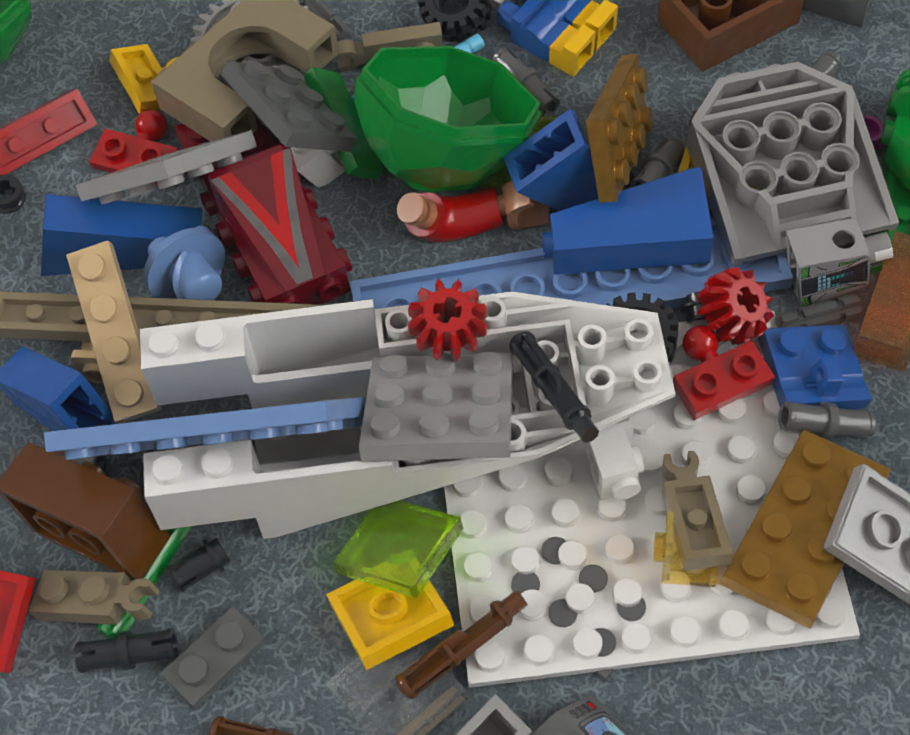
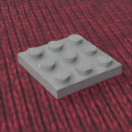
(167, 169)
(438, 407)

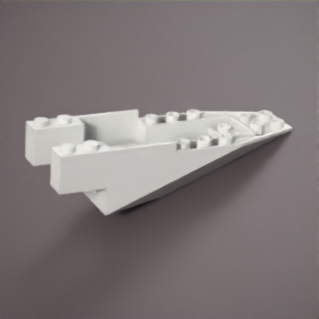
(326, 353)

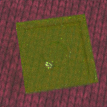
(399, 546)

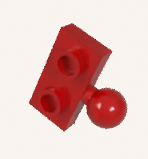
(122, 150)
(719, 377)

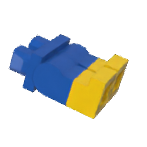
(559, 30)

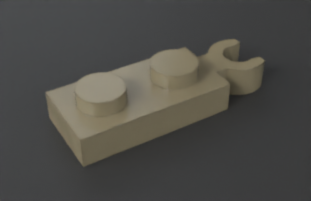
(356, 53)
(697, 516)
(90, 597)

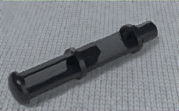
(553, 385)

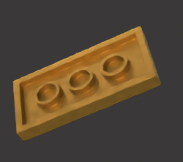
(619, 127)
(783, 551)

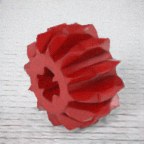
(735, 305)
(461, 330)

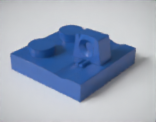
(814, 366)

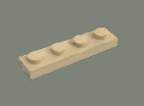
(112, 330)

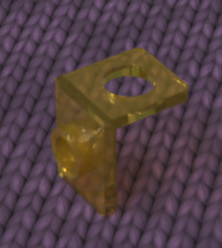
(667, 553)

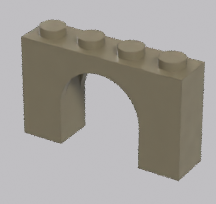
(279, 28)

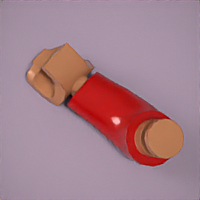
(470, 214)

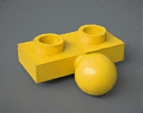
(136, 69)

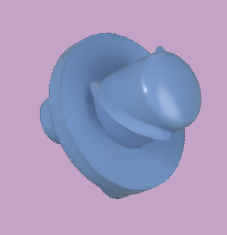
(185, 265)

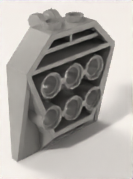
(786, 128)

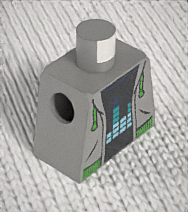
(832, 259)

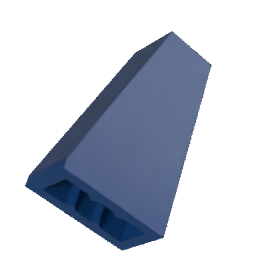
(127, 225)
(646, 227)

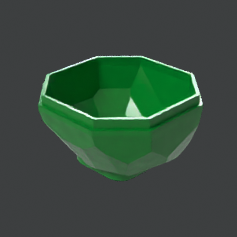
(442, 115)

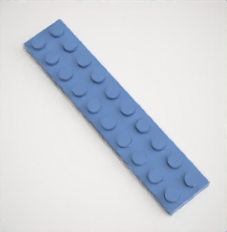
(533, 274)

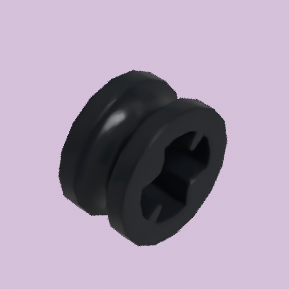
(15, 201)

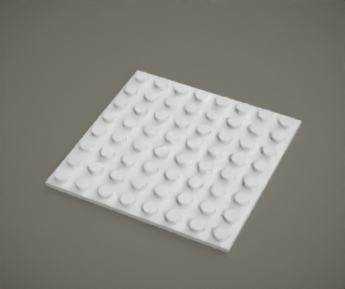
(555, 495)

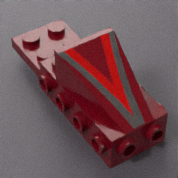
(272, 224)

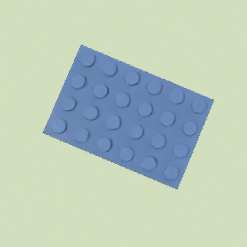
(208, 428)

